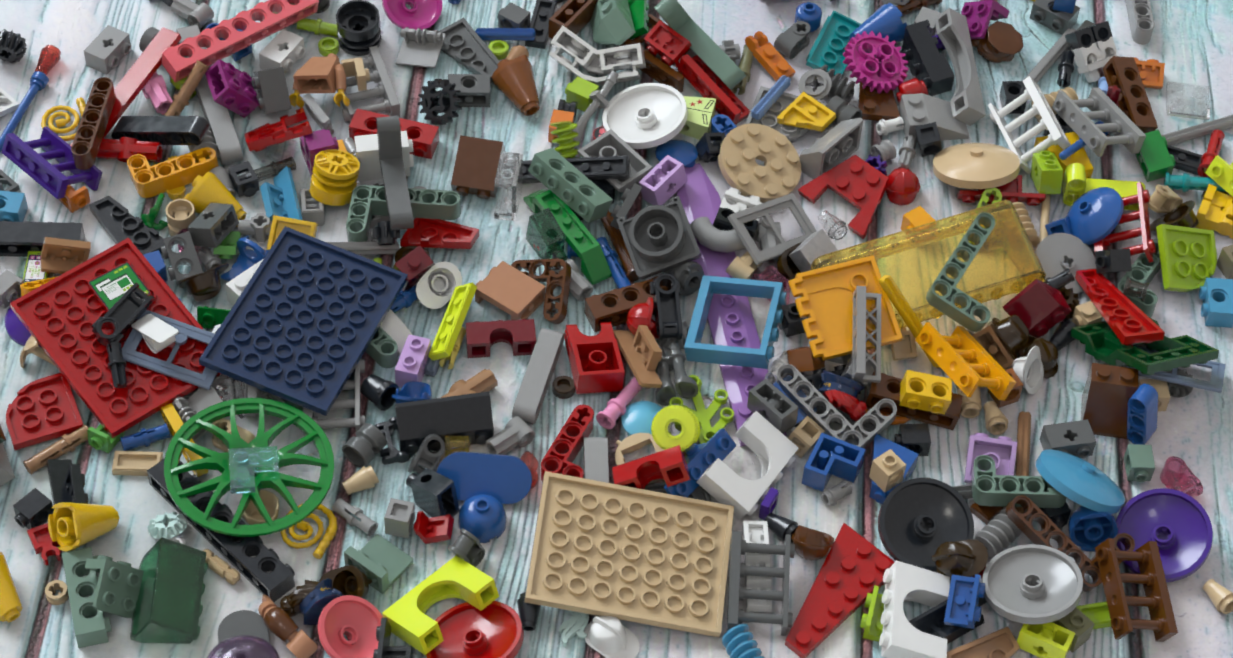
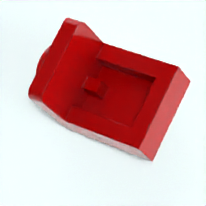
(433, 529)

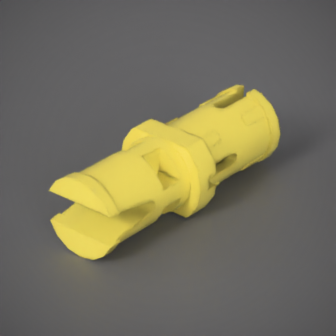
(454, 353)

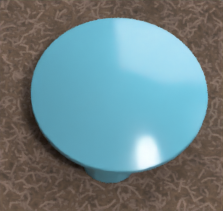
(639, 417)

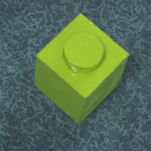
(579, 92)

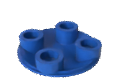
(678, 149)

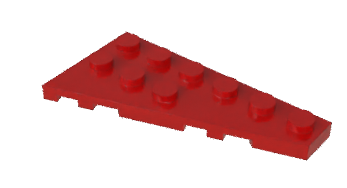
(838, 590)

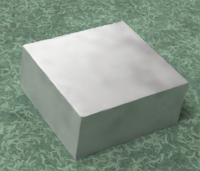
(810, 249)

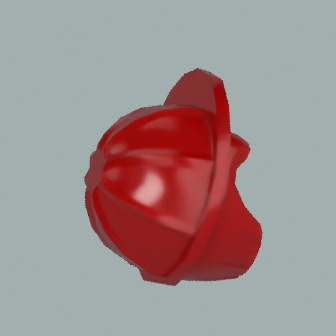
(902, 186)
(642, 315)

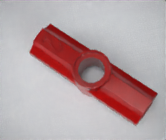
(127, 146)

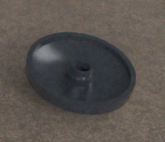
(921, 518)

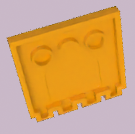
(829, 306)

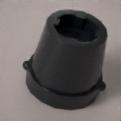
(379, 391)

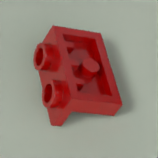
(666, 43)

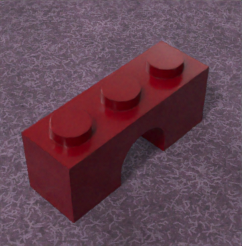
(517, 333)

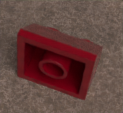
(1038, 307)

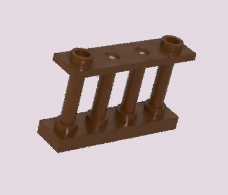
(656, 68)
(1154, 584)

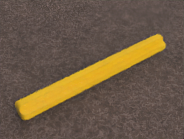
(903, 308)

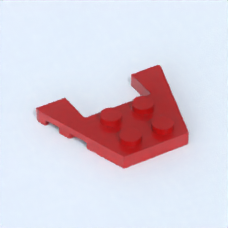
(278, 132)
(857, 184)

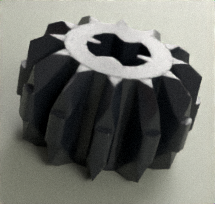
(11, 46)

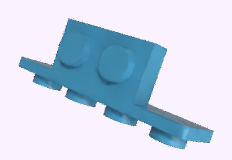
(281, 198)

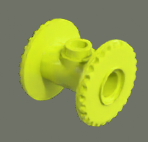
(675, 414)

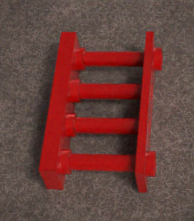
(1148, 245)

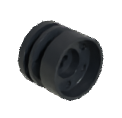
(358, 27)

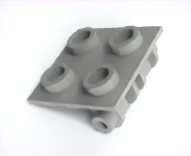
(420, 47)
(195, 403)

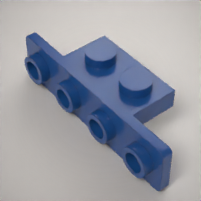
(699, 458)

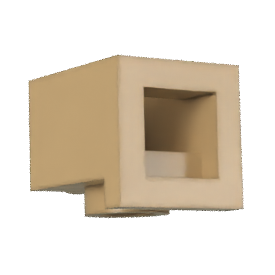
(1086, 314)
(805, 435)

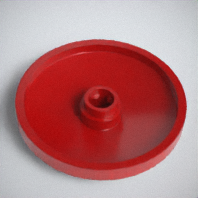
(479, 634)

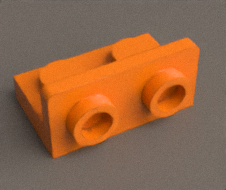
(1151, 73)

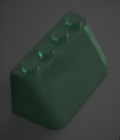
(169, 594)

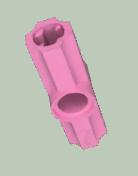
(157, 93)

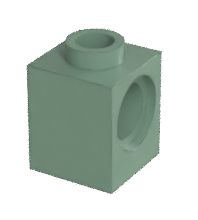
(1139, 462)

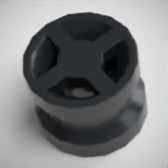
(570, 107)

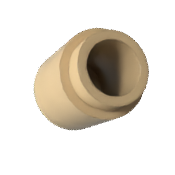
(971, 405)

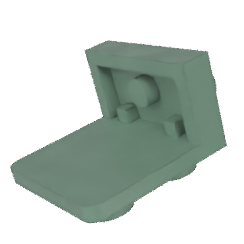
(116, 587)

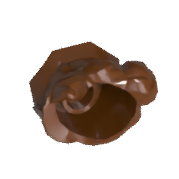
(1000, 43)

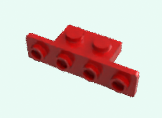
(1010, 191)

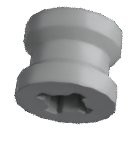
(885, 150)

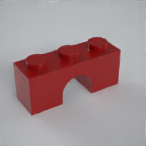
(664, 465)

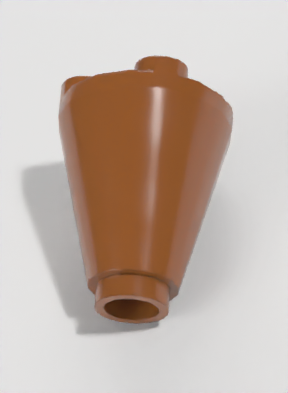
(518, 84)

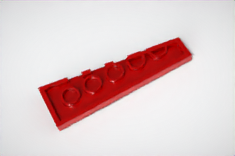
(1120, 313)

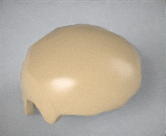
(271, 503)

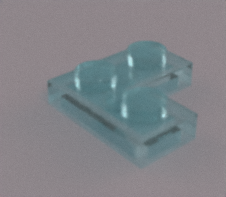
(246, 462)

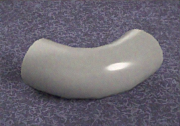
(714, 238)

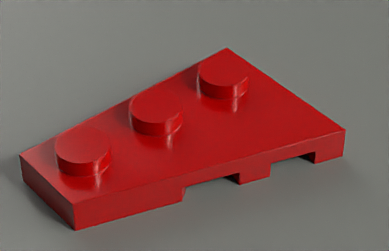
(439, 234)

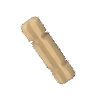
(222, 568)

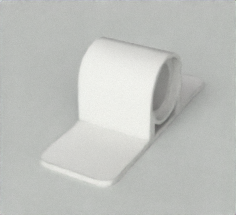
(155, 332)

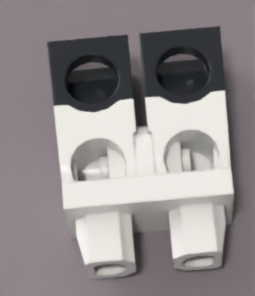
(1092, 49)
(732, 203)

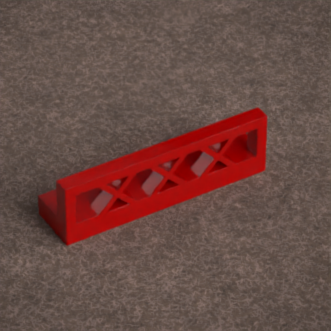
(710, 86)

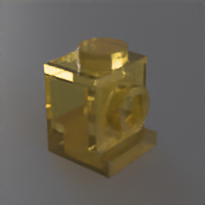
(456, 444)

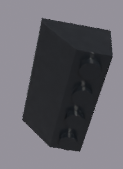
(444, 416)

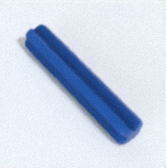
(511, 34)

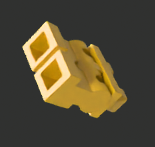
(1216, 212)

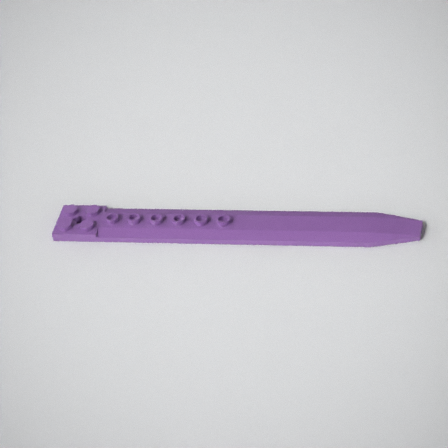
(729, 315)

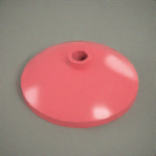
(353, 618)

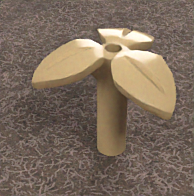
(32, 347)

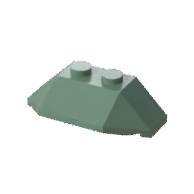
(612, 22)

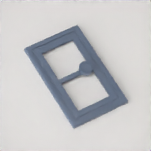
(186, 331)
(1214, 385)

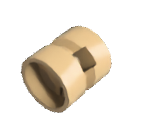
(179, 215)

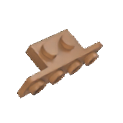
(641, 355)

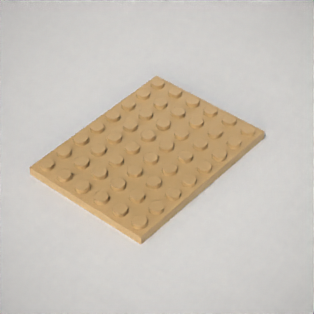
(630, 554)

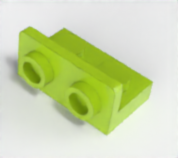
(871, 621)

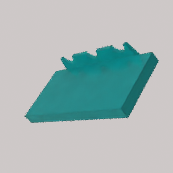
(831, 43)

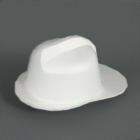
(438, 285)
(1030, 370)
(611, 638)

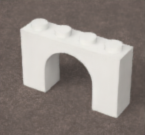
(773, 452)
(914, 584)

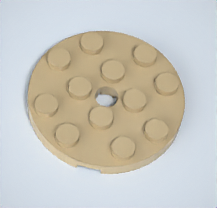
(760, 142)

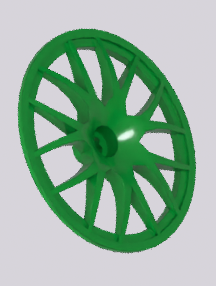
(220, 461)

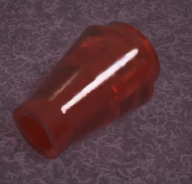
(48, 59)

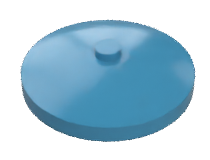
(1080, 481)

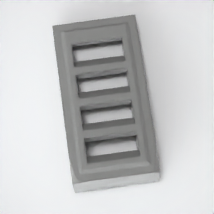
(311, 209)

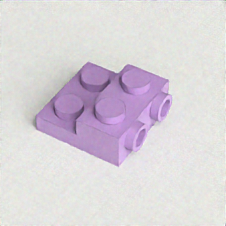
(1001, 450)

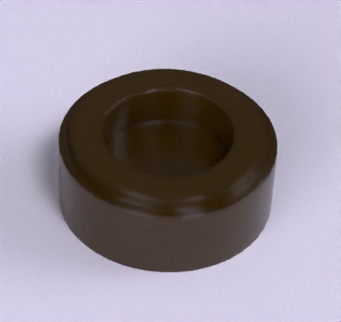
(563, 387)

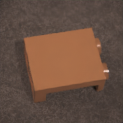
(511, 291)

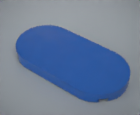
(491, 474)

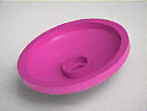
(421, 15)

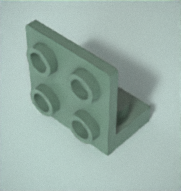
(379, 561)

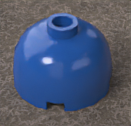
(483, 517)
(1091, 528)

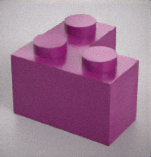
(315, 143)

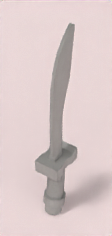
(598, 102)

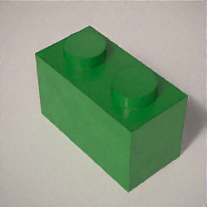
(1154, 157)

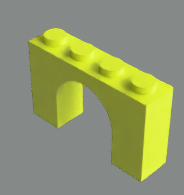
(451, 580)

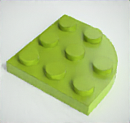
(1186, 256)

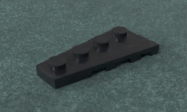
(122, 225)

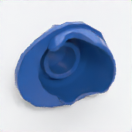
(413, 392)

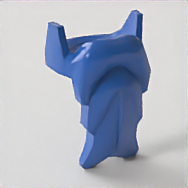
(246, 258)

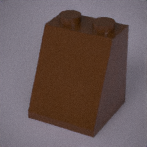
(476, 167)
(1107, 398)

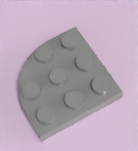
(776, 109)

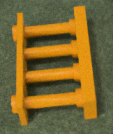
(965, 361)

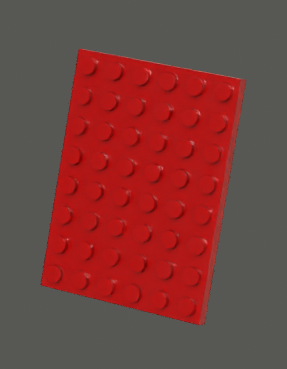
(62, 321)

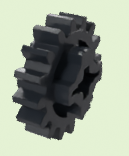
(440, 101)

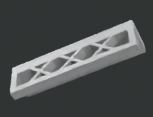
(861, 336)

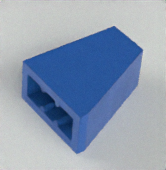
(909, 457)

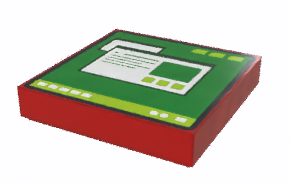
(114, 284)

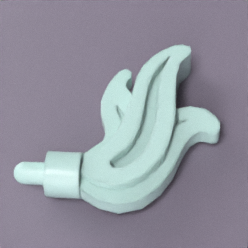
(574, 626)

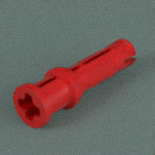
(1212, 151)

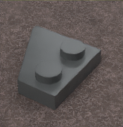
(628, 199)

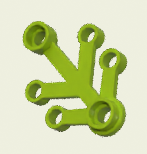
(705, 415)

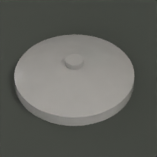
(1032, 584)

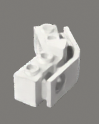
(597, 61)

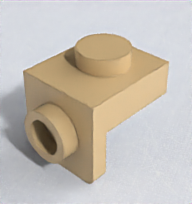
(356, 68)

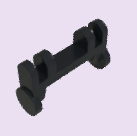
(391, 454)

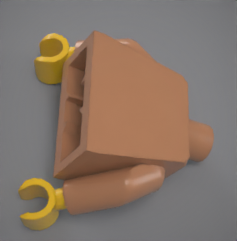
(320, 76)

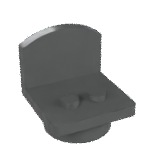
(659, 238)

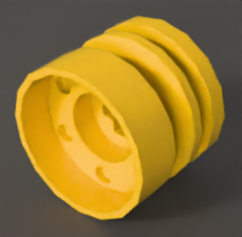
(334, 177)

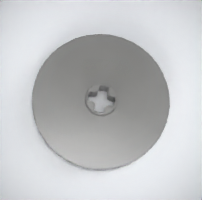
(1065, 248)

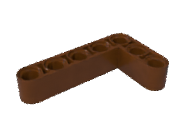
(1065, 545)

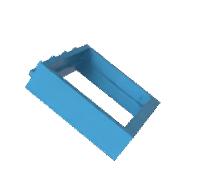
(730, 355)

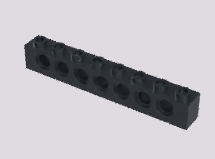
(237, 553)

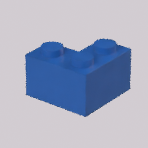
(831, 458)

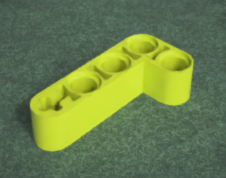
(1076, 184)

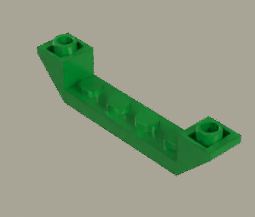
(577, 235)

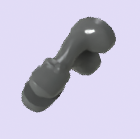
(685, 385)

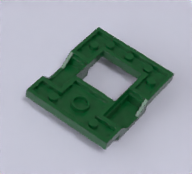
(1173, 352)

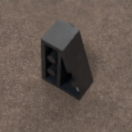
(925, 60)

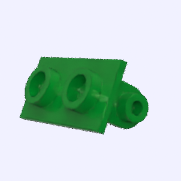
(210, 317)

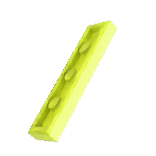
(452, 321)

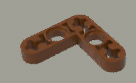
(553, 280)

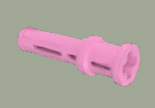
(617, 406)

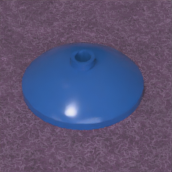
(1095, 214)

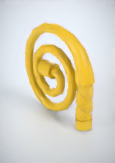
(61, 122)
(304, 526)

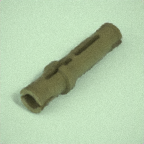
(745, 66)

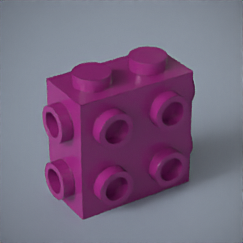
(232, 88)

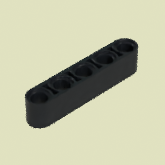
(163, 129)

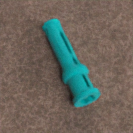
(1186, 182)

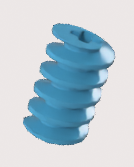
(740, 643)

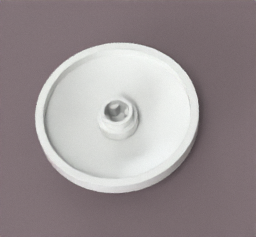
(646, 114)

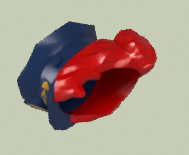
(843, 394)

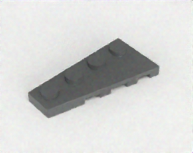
(468, 48)

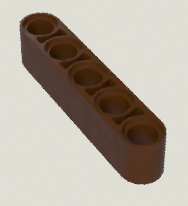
(93, 123)

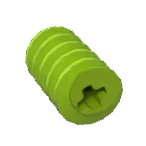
(565, 138)

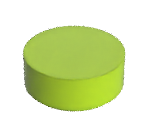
(328, 45)
(499, 49)

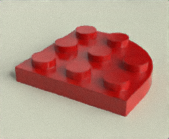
(42, 412)

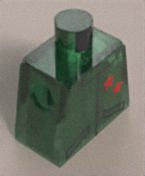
(546, 236)

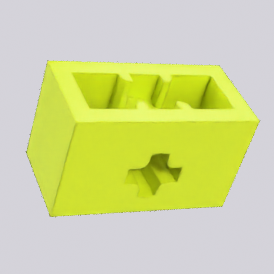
(1045, 640)

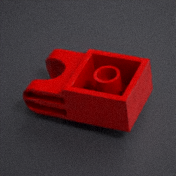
(594, 360)

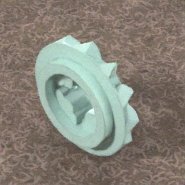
(175, 522)

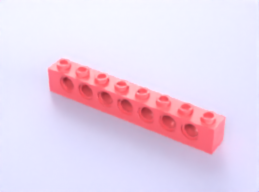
(270, 23)

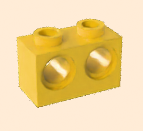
(925, 392)

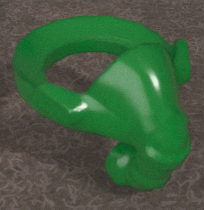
(149, 219)

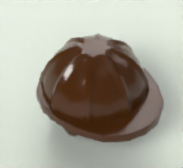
(811, 543)

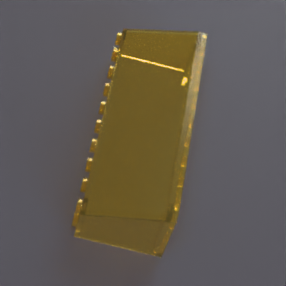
(918, 254)

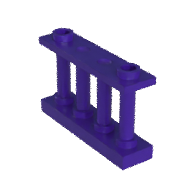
(43, 172)

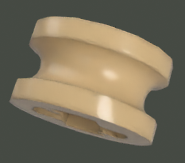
(58, 599)

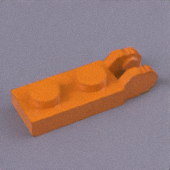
(768, 56)

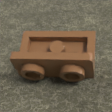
(63, 254)

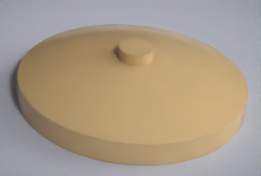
(976, 165)

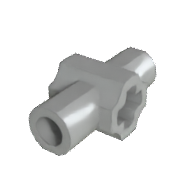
(258, 227)

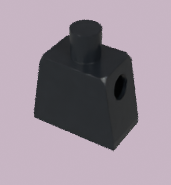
(434, 493)

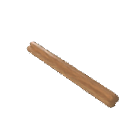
(1023, 447)

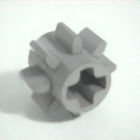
(731, 49)

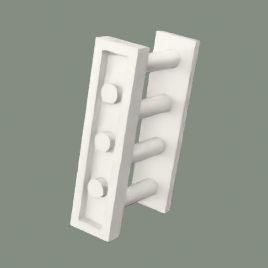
(1047, 122)

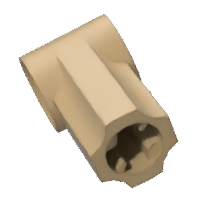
(742, 267)

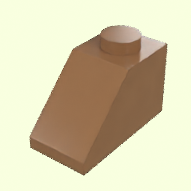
(994, 345)

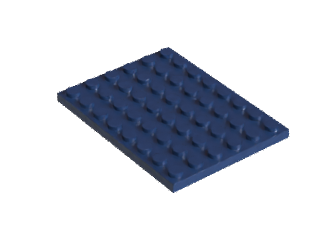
(304, 320)

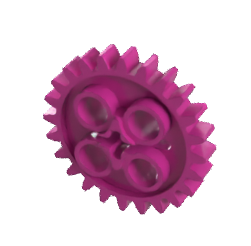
(875, 62)

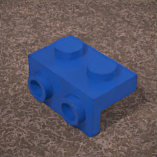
(963, 601)

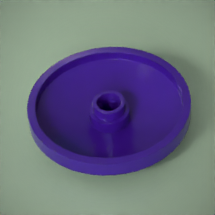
(1175, 523)

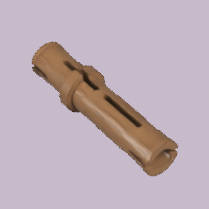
(187, 89)
(65, 445)

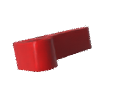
(569, 442)

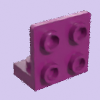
(979, 15)

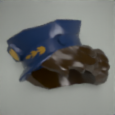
(309, 600)

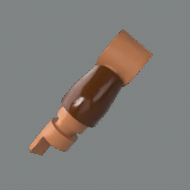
(286, 629)

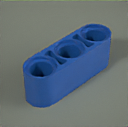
(1142, 414)

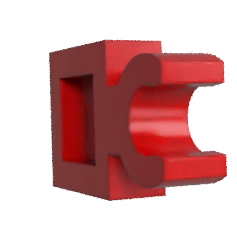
(43, 543)

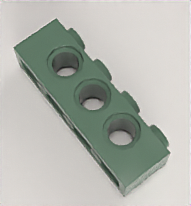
(570, 185)
(87, 630)

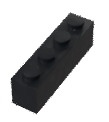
(21, 237)

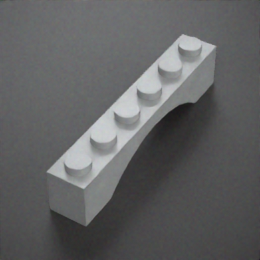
(954, 33)

